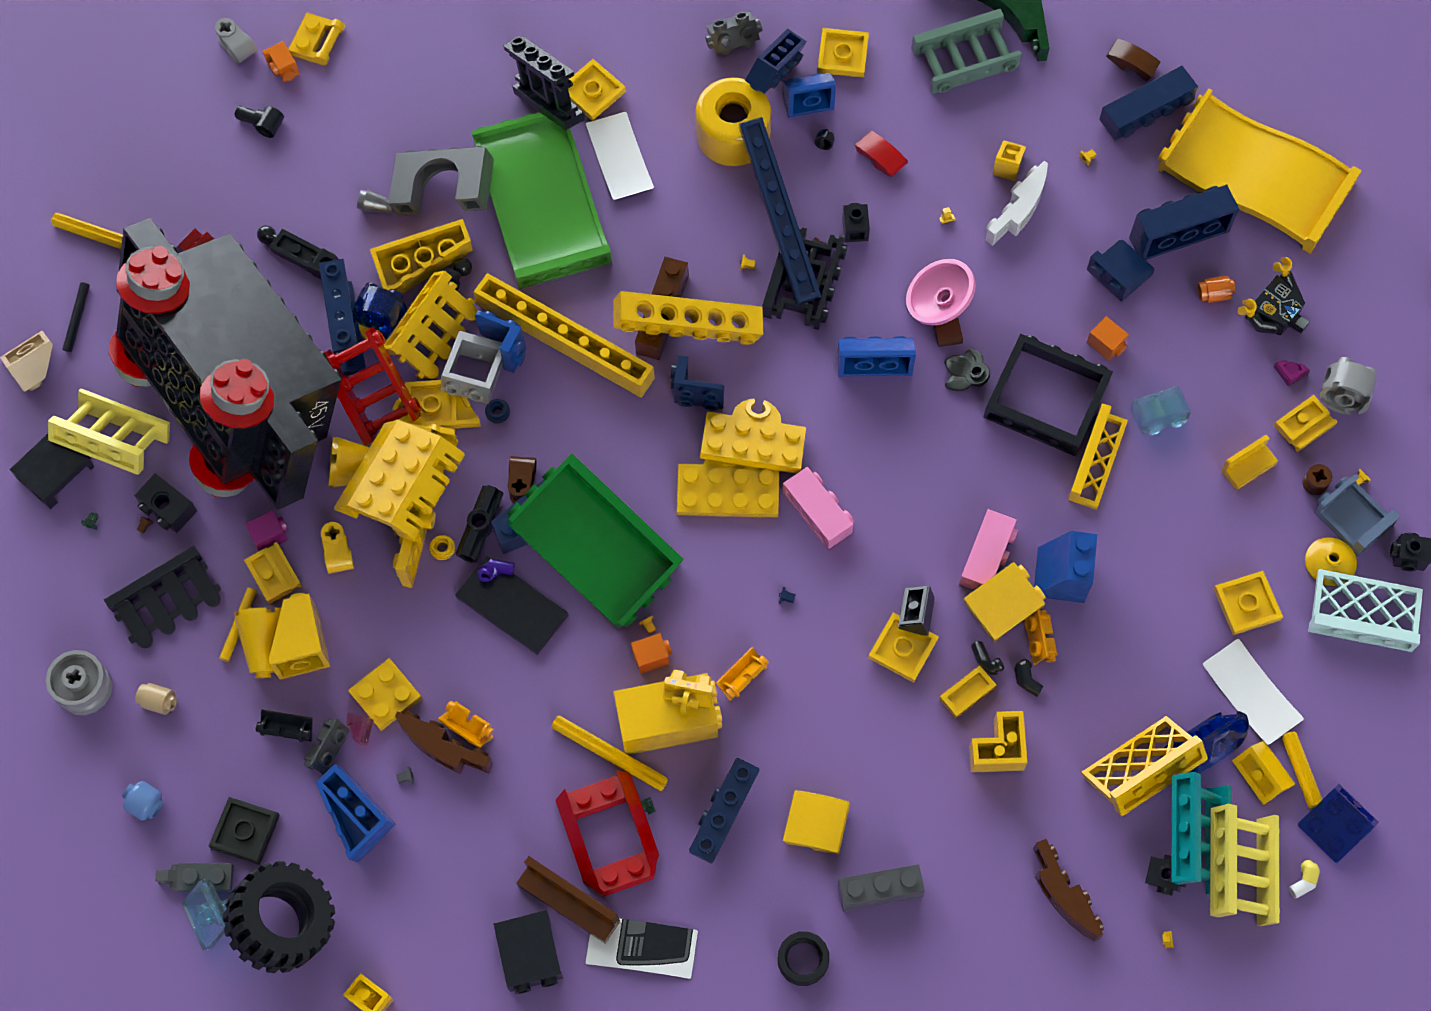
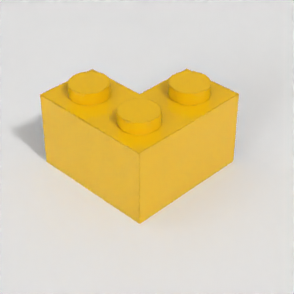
(1004, 751)

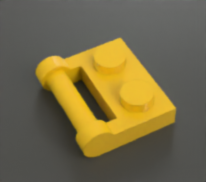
(310, 35)

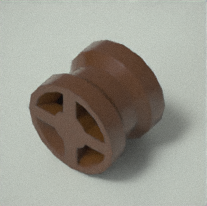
(1313, 484)

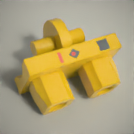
(686, 692)

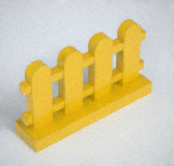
(411, 324)

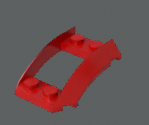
(597, 798)

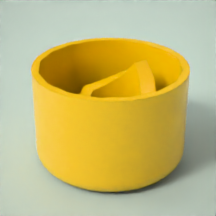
(721, 139)

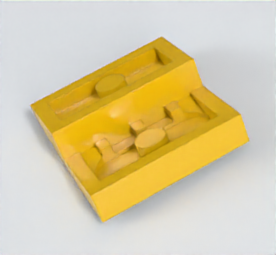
(816, 822)

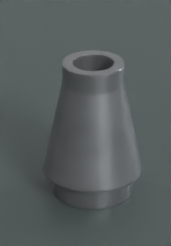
(373, 202)

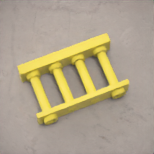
(100, 446)
(1224, 865)

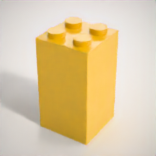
(656, 723)

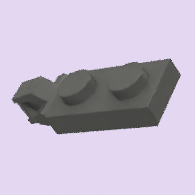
(186, 876)

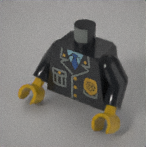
(1278, 304)

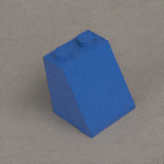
(1067, 566)

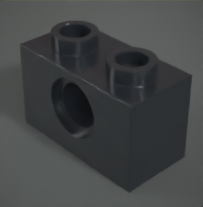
(158, 491)

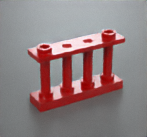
(355, 406)

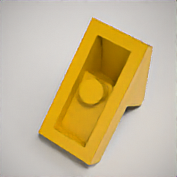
(1008, 160)
(367, 995)

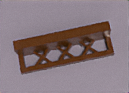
(568, 900)

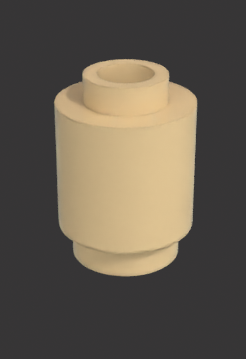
(156, 698)

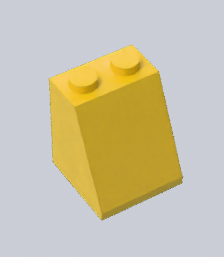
(298, 639)

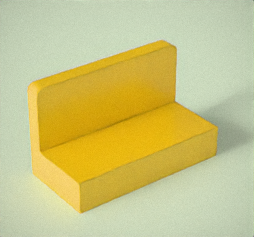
(1249, 463)
(1263, 772)

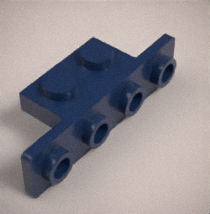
(726, 805)

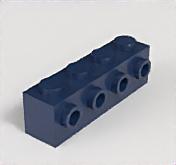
(776, 62)
(1148, 103)

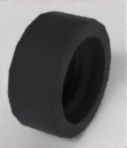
(803, 937)

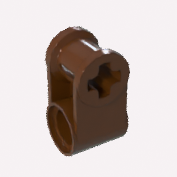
(521, 476)

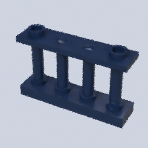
(339, 302)

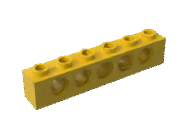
(699, 311)

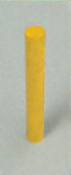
(234, 634)

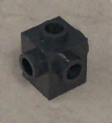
(1411, 552)
(1156, 875)

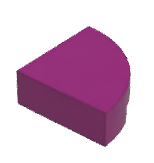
(1291, 371)

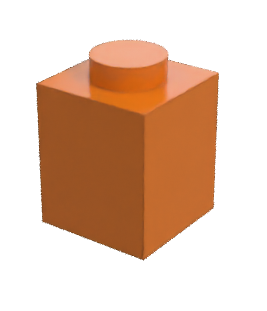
(1108, 339)
(651, 653)

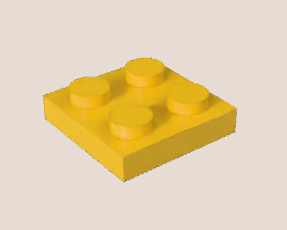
(843, 52)
(594, 89)
(1248, 602)
(902, 650)
(385, 693)

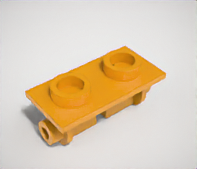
(1040, 647)
(742, 673)
(476, 731)

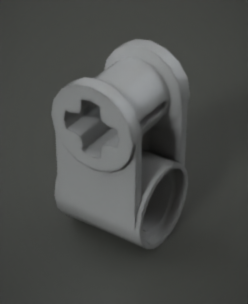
(234, 40)

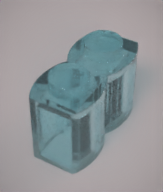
(1160, 410)

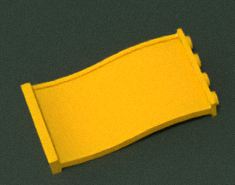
(1264, 168)

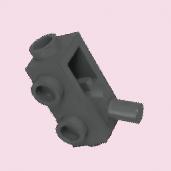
(733, 32)

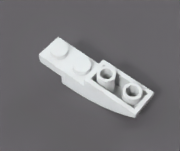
(1021, 206)

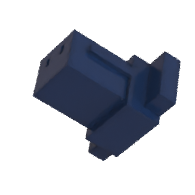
(786, 596)

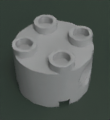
(1348, 386)

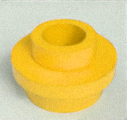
(439, 541)

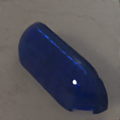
(1220, 737)

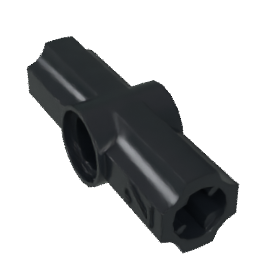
(475, 537)

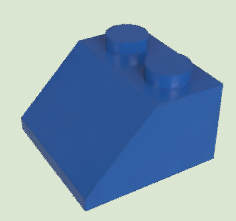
(809, 94)

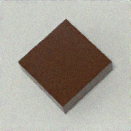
(949, 333)

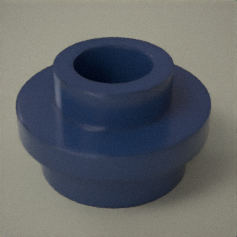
(494, 405)

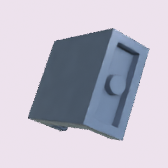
(1354, 515)

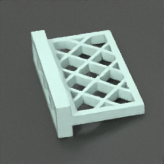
(1367, 631)

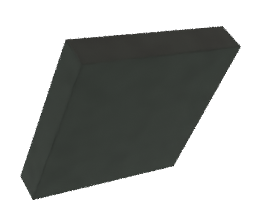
(244, 830)

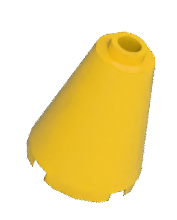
(344, 461)
(257, 634)

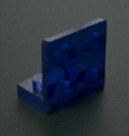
(1337, 823)

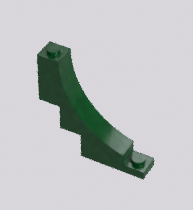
(1027, 21)

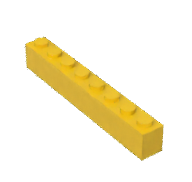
(565, 335)

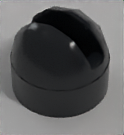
(828, 141)

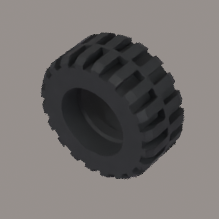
(256, 940)

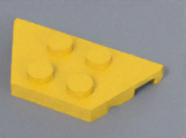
(439, 406)

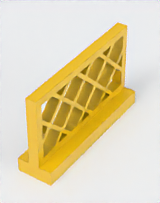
(1155, 775)

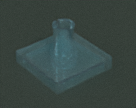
(205, 913)

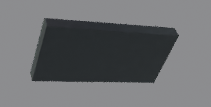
(513, 608)

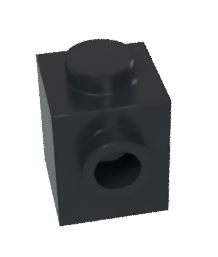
(856, 222)

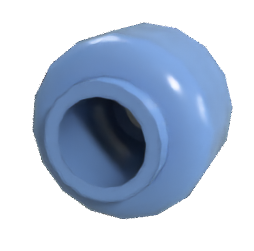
(142, 801)

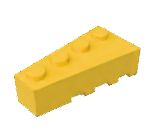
(418, 256)

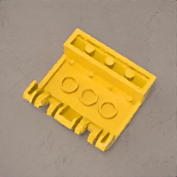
(399, 476)

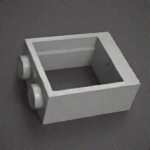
(477, 348)

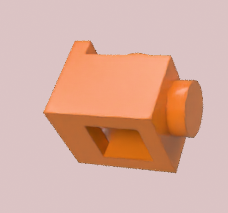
(281, 62)

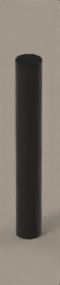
(76, 317)

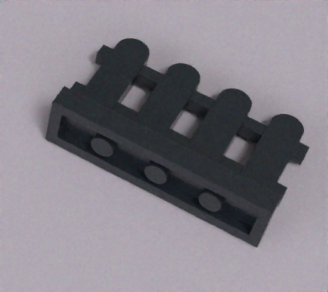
(144, 588)

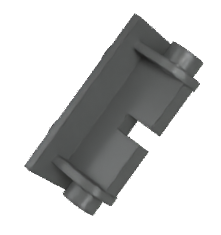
(332, 737)

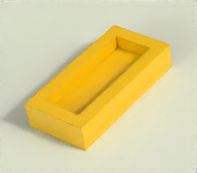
(967, 691)

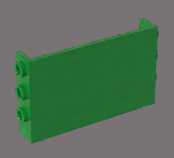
(594, 541)

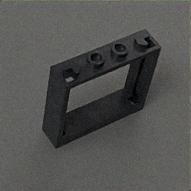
(1035, 428)

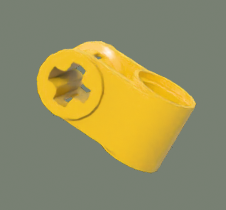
(336, 551)

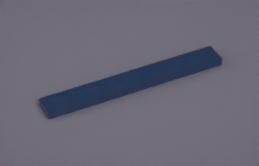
(779, 211)

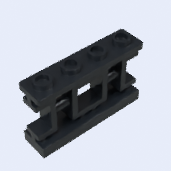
(544, 82)
(823, 280)

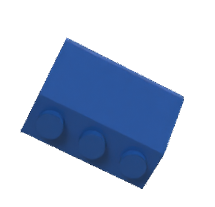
(876, 356)

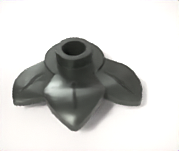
(963, 368)

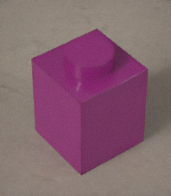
(267, 530)

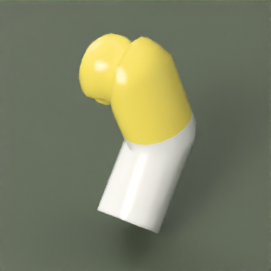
(1309, 879)

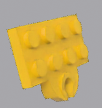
(753, 438)
(727, 490)

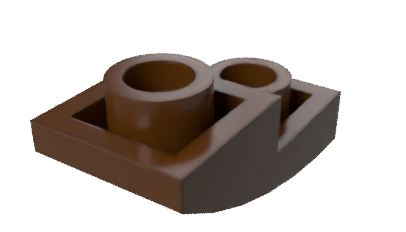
(1129, 55)

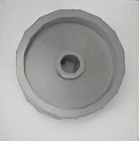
(79, 682)

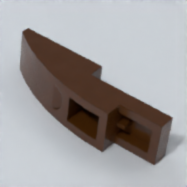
(432, 741)
(1069, 902)

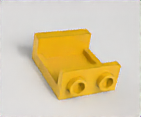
(1004, 601)

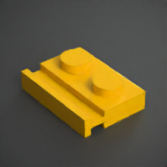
(1305, 423)
(272, 573)

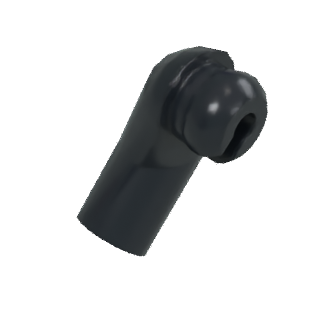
(984, 660)
(1024, 677)

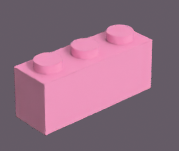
(818, 507)
(989, 549)

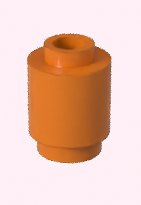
(1216, 289)

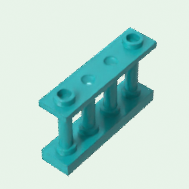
(1187, 826)

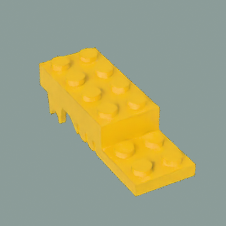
(408, 558)

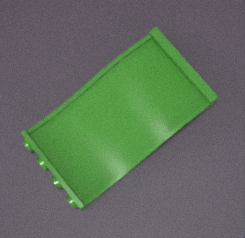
(542, 200)

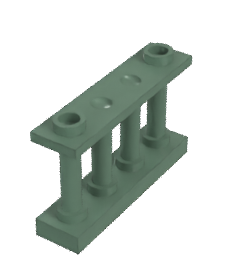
(967, 30)

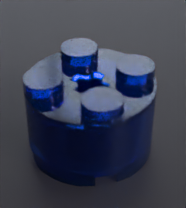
(379, 308)

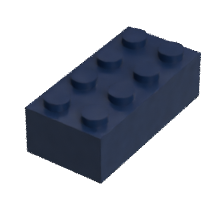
(1183, 222)

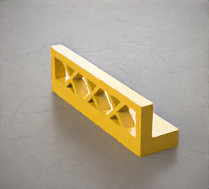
(1091, 450)

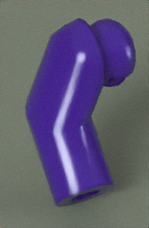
(493, 568)

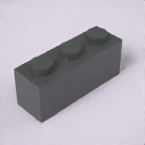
(881, 887)

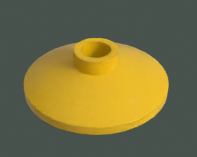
(1318, 558)

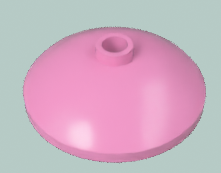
(940, 292)

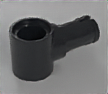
(265, 121)

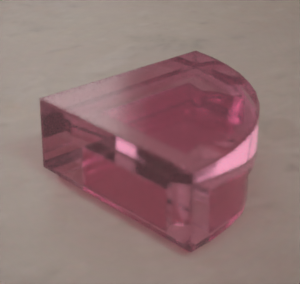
(360, 727)

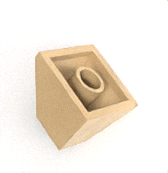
(29, 361)

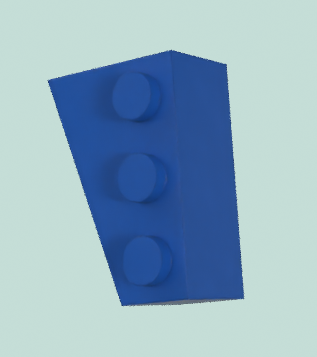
(355, 814)

